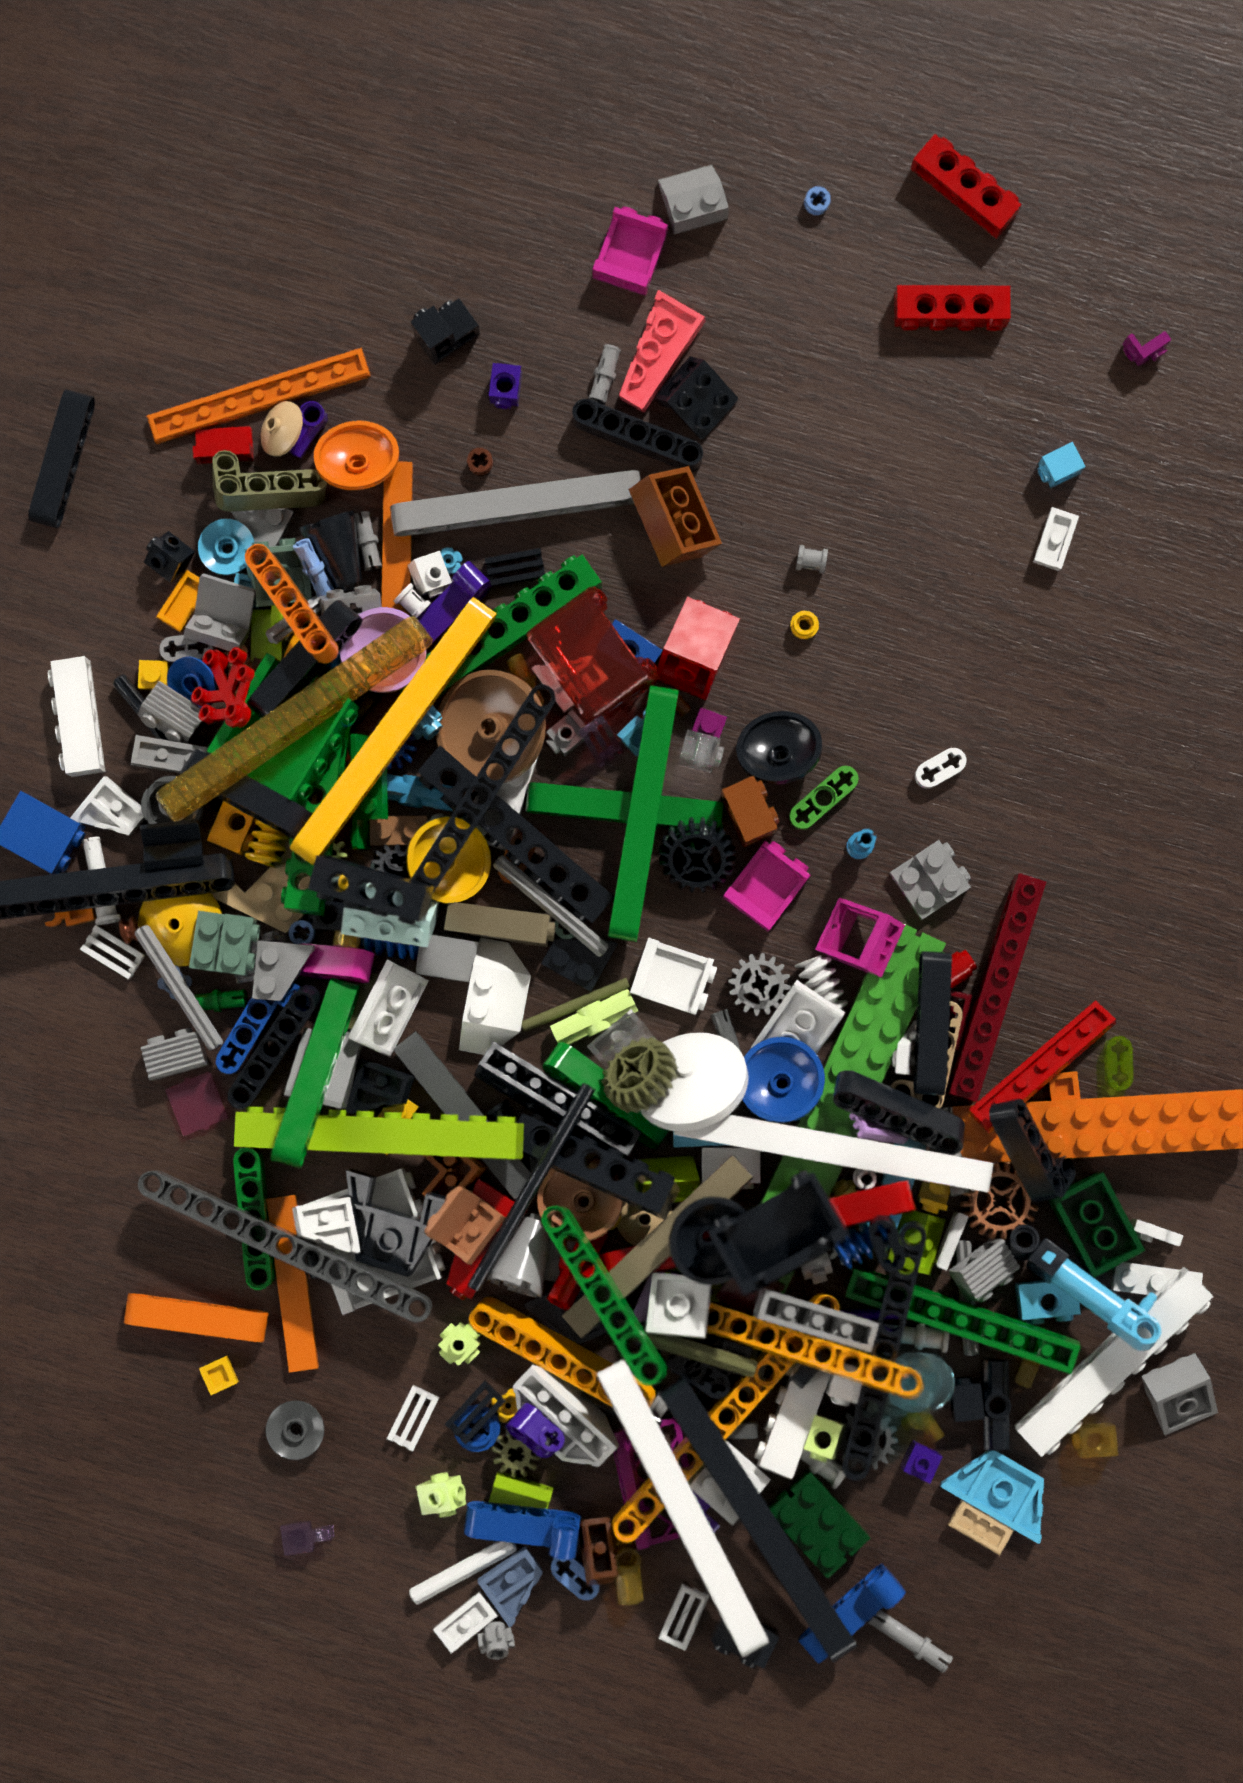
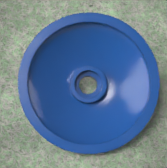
(788, 1061)

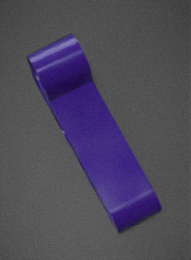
(441, 614)

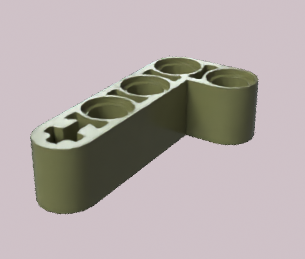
(304, 487)

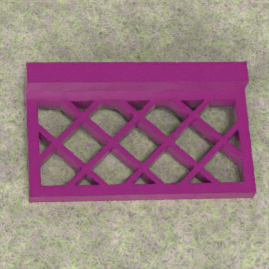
(629, 1481)

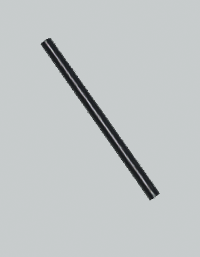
(531, 1187)

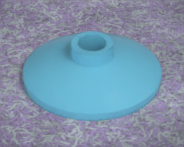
(216, 537)

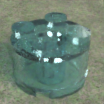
(937, 1382)

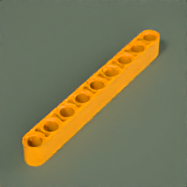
(809, 1352)

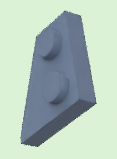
(510, 1583)

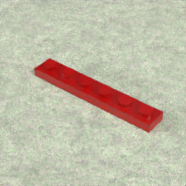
(1046, 1061)

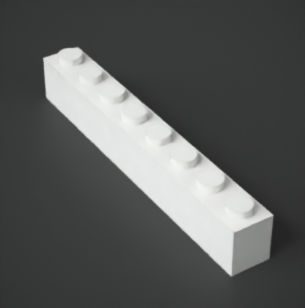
(1109, 1366)

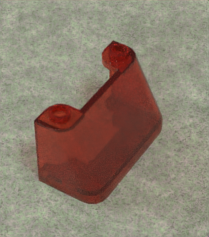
(591, 657)

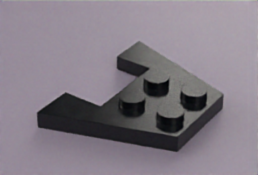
(387, 1236)

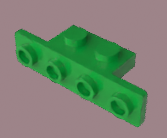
(373, 805)

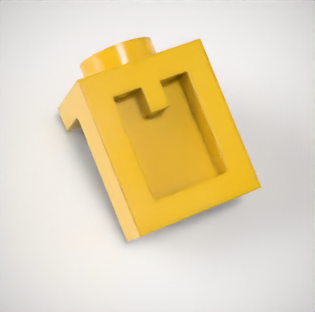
(933, 1196)

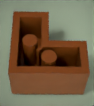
(454, 1173)

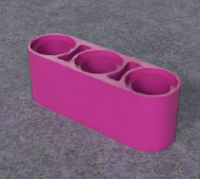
(339, 962)

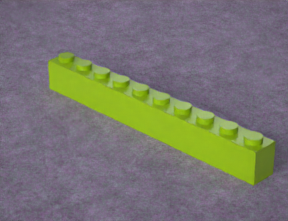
(391, 1133)

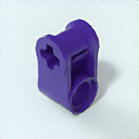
(532, 1430)

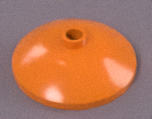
(356, 455)

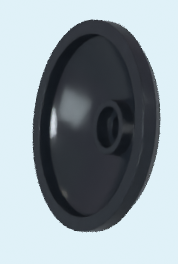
(775, 737)
(692, 1254)

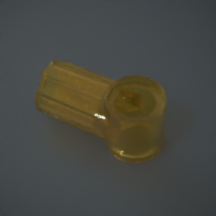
(629, 1577)

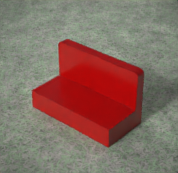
(233, 439)

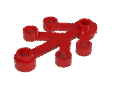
(236, 711)

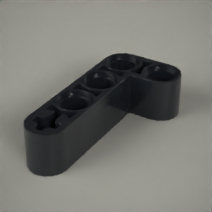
(1037, 1169)

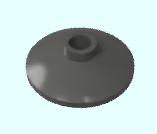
(280, 1434)

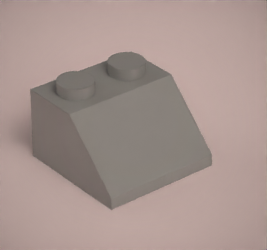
(694, 199)
(1180, 1393)

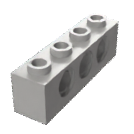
(815, 1319)

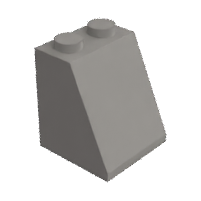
(343, 1075)

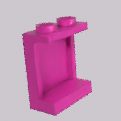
(630, 250)
(767, 885)

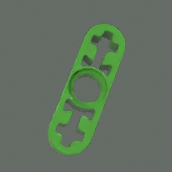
(834, 778)

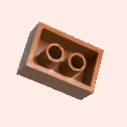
(675, 516)

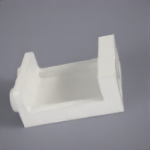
(673, 977)

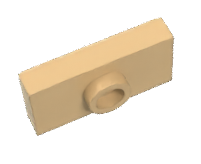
(980, 1527)

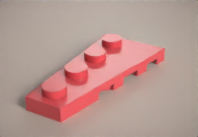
(663, 343)

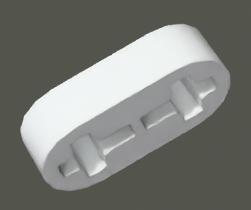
(943, 774)

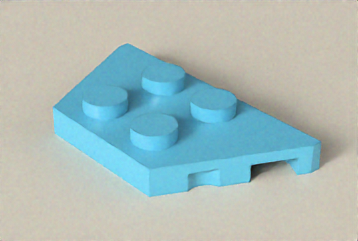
(1002, 1491)

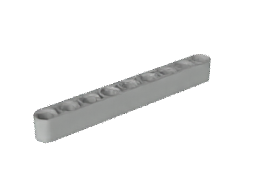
(513, 503)

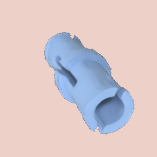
(313, 567)

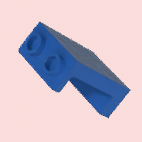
(40, 834)

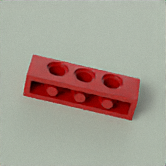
(948, 183)
(992, 297)

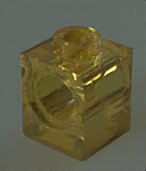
(1107, 1443)

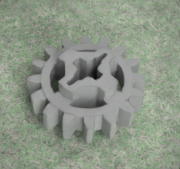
(773, 980)

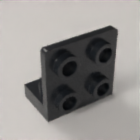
(697, 396)

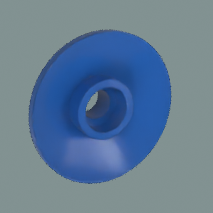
(184, 674)

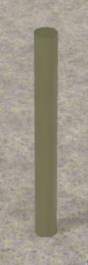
(575, 1004)

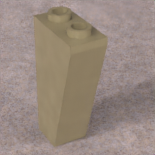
(500, 924)

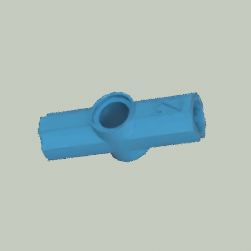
(413, 793)

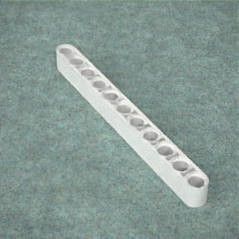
(847, 1151)
(682, 1508)

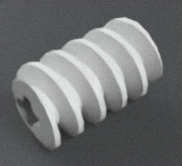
(820, 979)

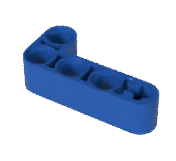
(257, 1027)
(524, 1526)
(859, 1605)

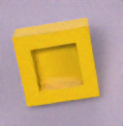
(151, 672)
(219, 1375)

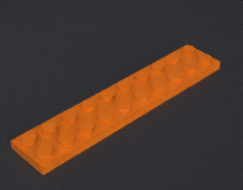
(1122, 1125)

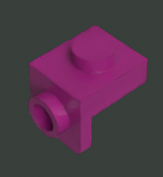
(1153, 349)

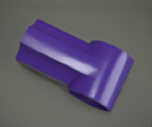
(309, 430)

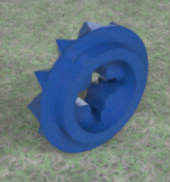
(481, 1441)

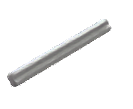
(550, 905)
(178, 987)

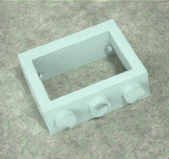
(389, 928)

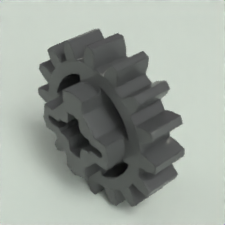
(879, 1453)

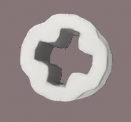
(412, 601)

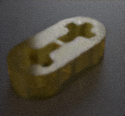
(348, 941)

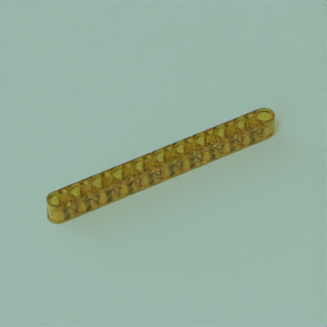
(293, 719)

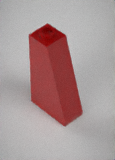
(461, 1271)

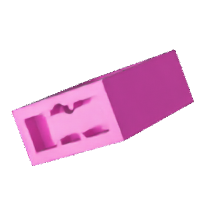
(879, 945)

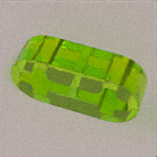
(1125, 1063)

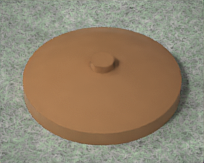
(478, 714)

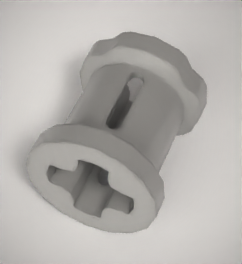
(811, 559)

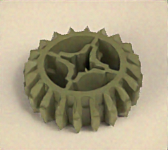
(639, 1075)

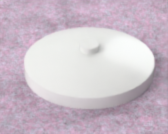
(707, 1085)

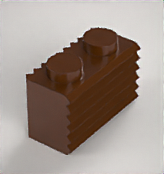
(597, 1551)

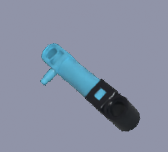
(1053, 1265)

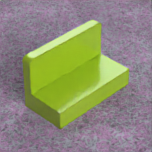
(261, 622)
(681, 1168)
(934, 1229)
(520, 1492)

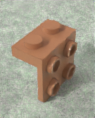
(464, 1224)

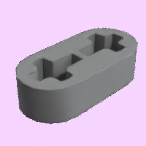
(181, 642)

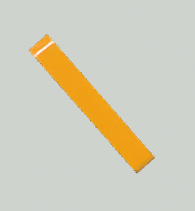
(550, 1346)

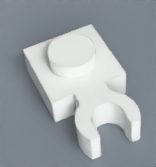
(1148, 1231)

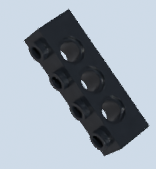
(415, 894)

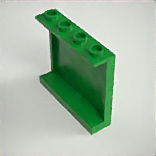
(299, 764)

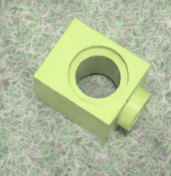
(830, 1426)

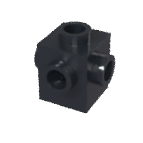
(168, 556)

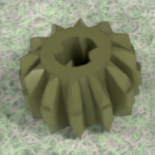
(518, 1462)

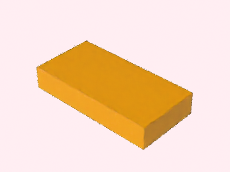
(181, 603)

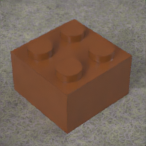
(749, 810)

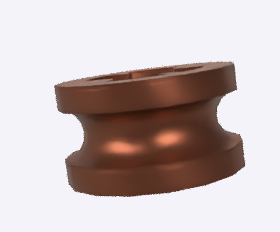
(481, 470)
(128, 929)

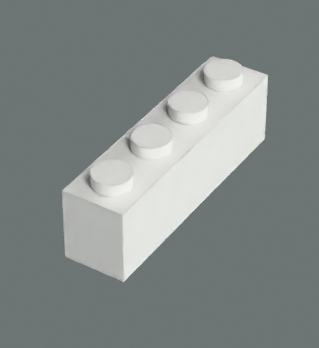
(77, 716)
(790, 1424)

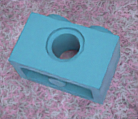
(1029, 1302)

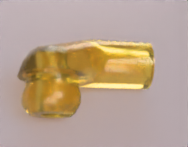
(923, 1421)

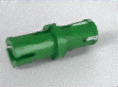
(220, 1000)

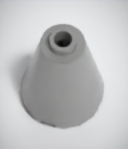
(524, 1259)

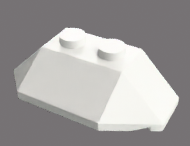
(494, 997)
(584, 1426)

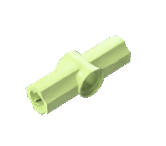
(593, 1018)

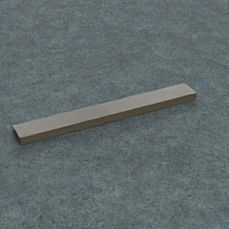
(655, 1246)

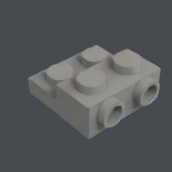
(931, 879)

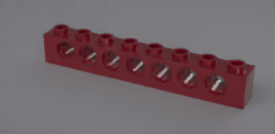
(995, 987)

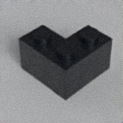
(444, 330)

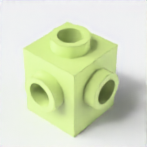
(460, 1332)
(441, 1495)

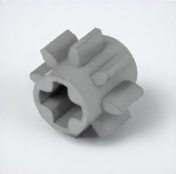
(496, 1640)

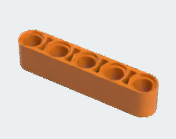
(299, 612)
(196, 1317)

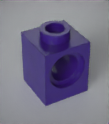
(505, 373)
(921, 1461)

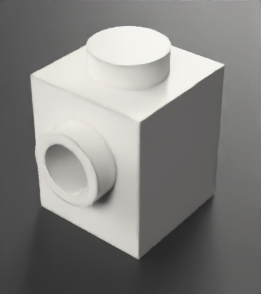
(429, 574)

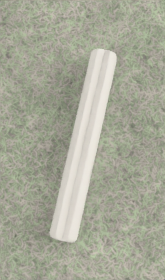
(461, 1571)

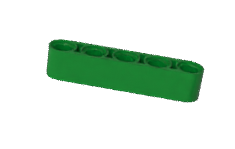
(574, 1068)
(257, 1203)

